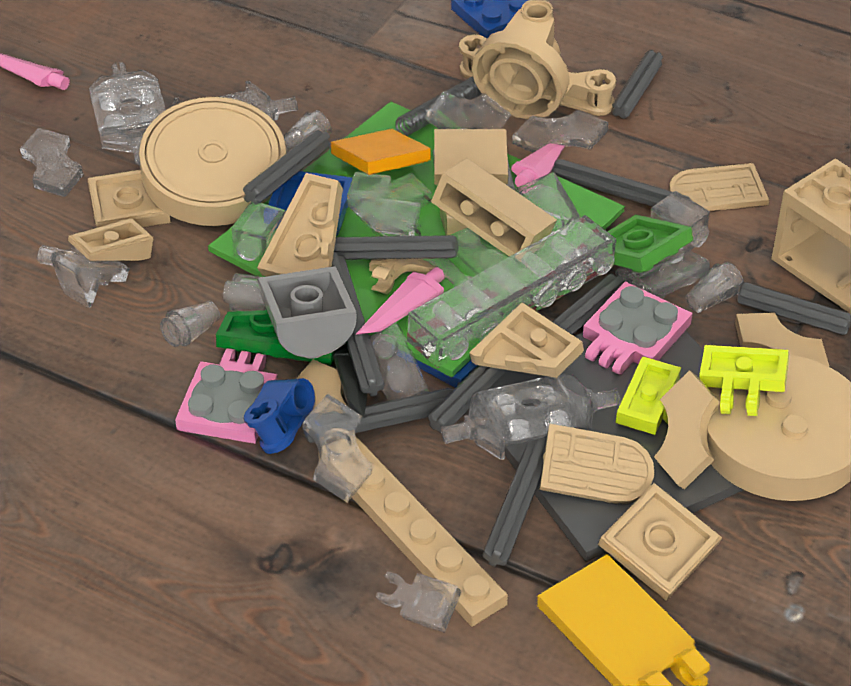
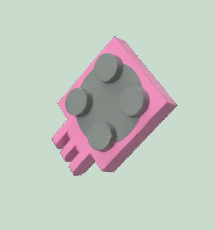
(632, 327)
(222, 396)

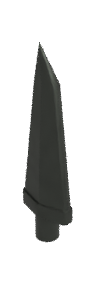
(355, 398)

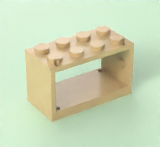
(816, 232)

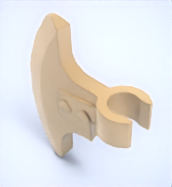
(390, 269)

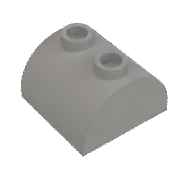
(309, 310)

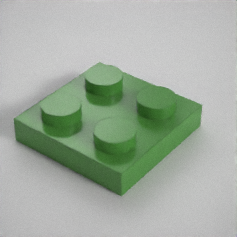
(647, 241)

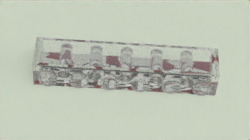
(533, 276)

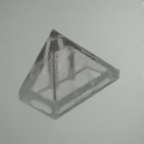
(552, 198)

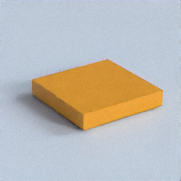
(380, 151)

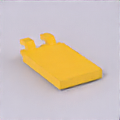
(622, 628)

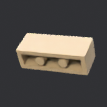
(491, 208)

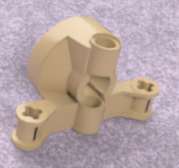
(525, 69)

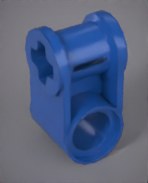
(280, 412)

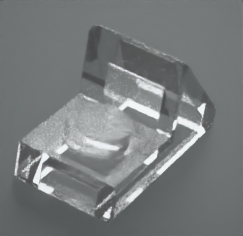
(82, 277)

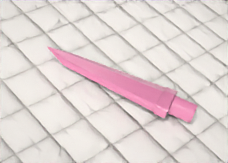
(35, 73)
(537, 164)
(412, 294)

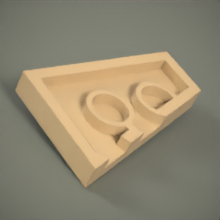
(307, 229)

